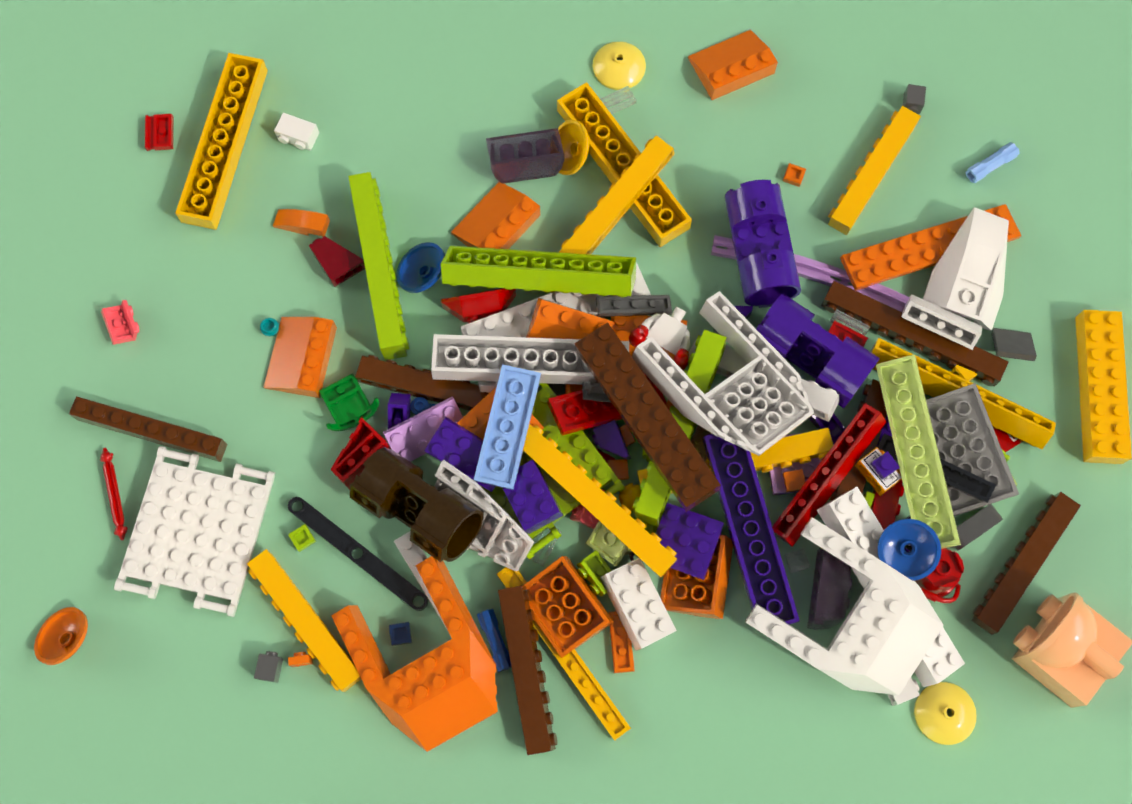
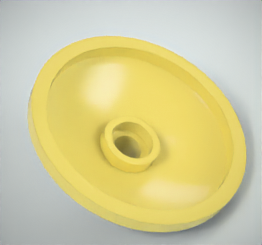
(619, 73)
(932, 716)

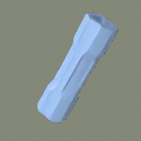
(1002, 156)

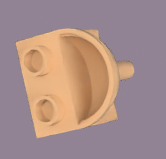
(1071, 649)

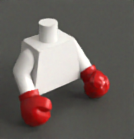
(668, 334)

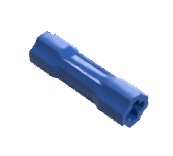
(491, 627)

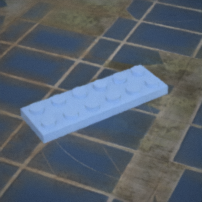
(507, 427)

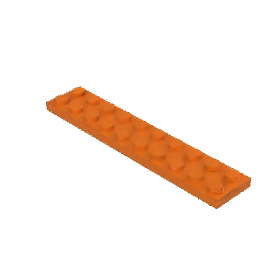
(910, 252)

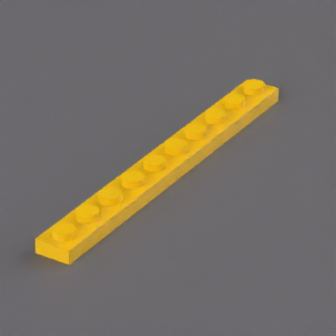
(578, 673)

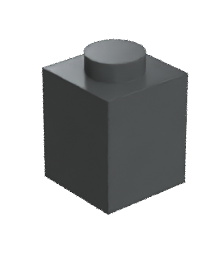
(914, 98)
(268, 667)

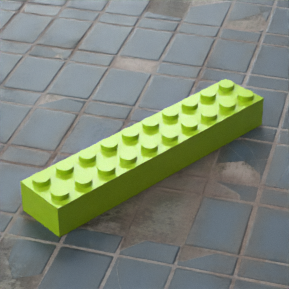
(379, 266)
(539, 271)
(702, 371)

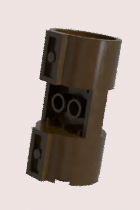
(438, 520)

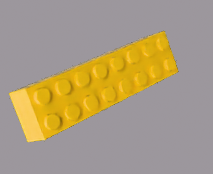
(1103, 387)

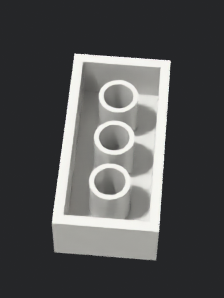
(638, 604)

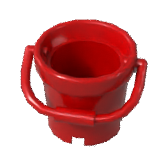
(943, 578)

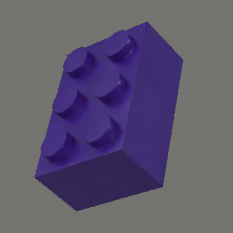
(532, 499)

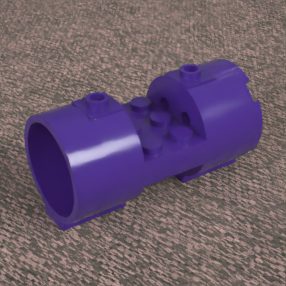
(762, 243)
(816, 351)

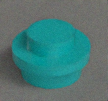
(269, 327)

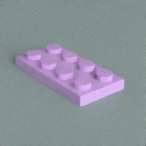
(415, 433)

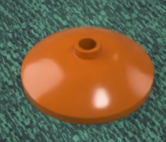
(61, 636)

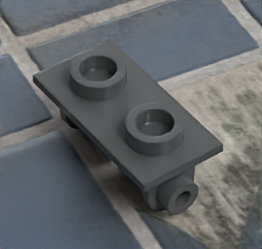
(593, 392)

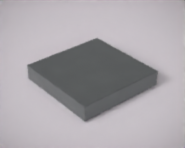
(1013, 344)

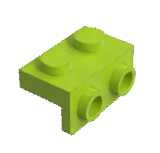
(592, 569)

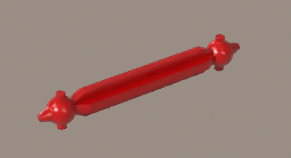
(113, 494)

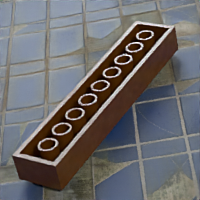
(647, 417)

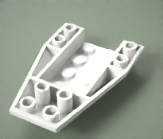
(972, 270)

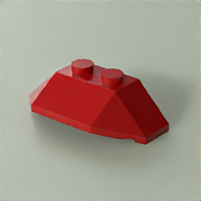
(478, 305)

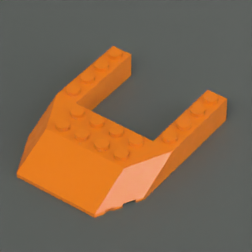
(440, 690)

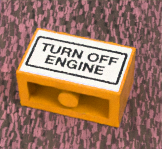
(871, 475)

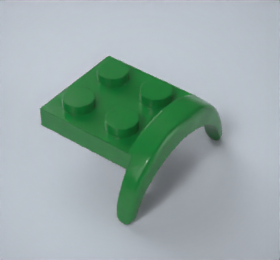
(347, 403)

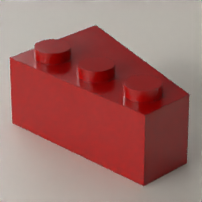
(358, 449)

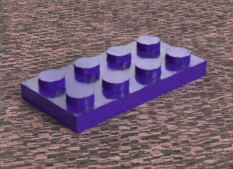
(457, 448)

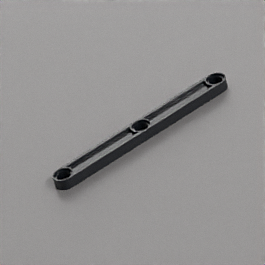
(368, 561)

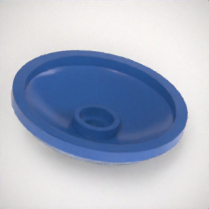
(420, 267)
(924, 552)

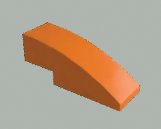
(302, 221)

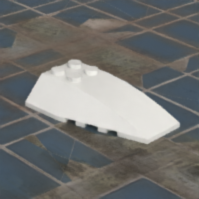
(499, 534)

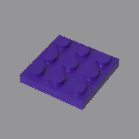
(691, 537)

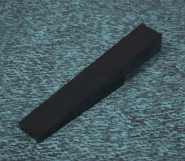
(954, 476)

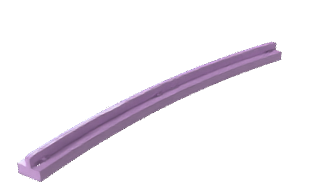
(821, 273)

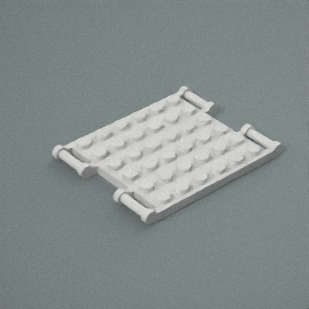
(195, 531)

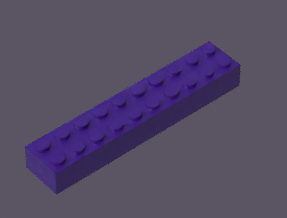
(750, 528)

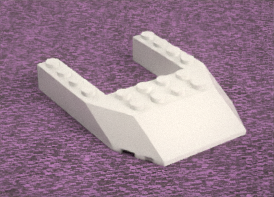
(750, 406)
(880, 636)

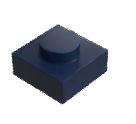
(400, 634)

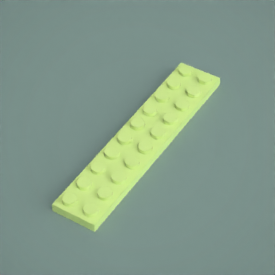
(917, 448)

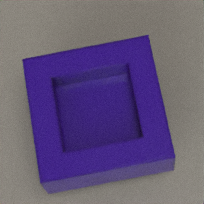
(885, 465)

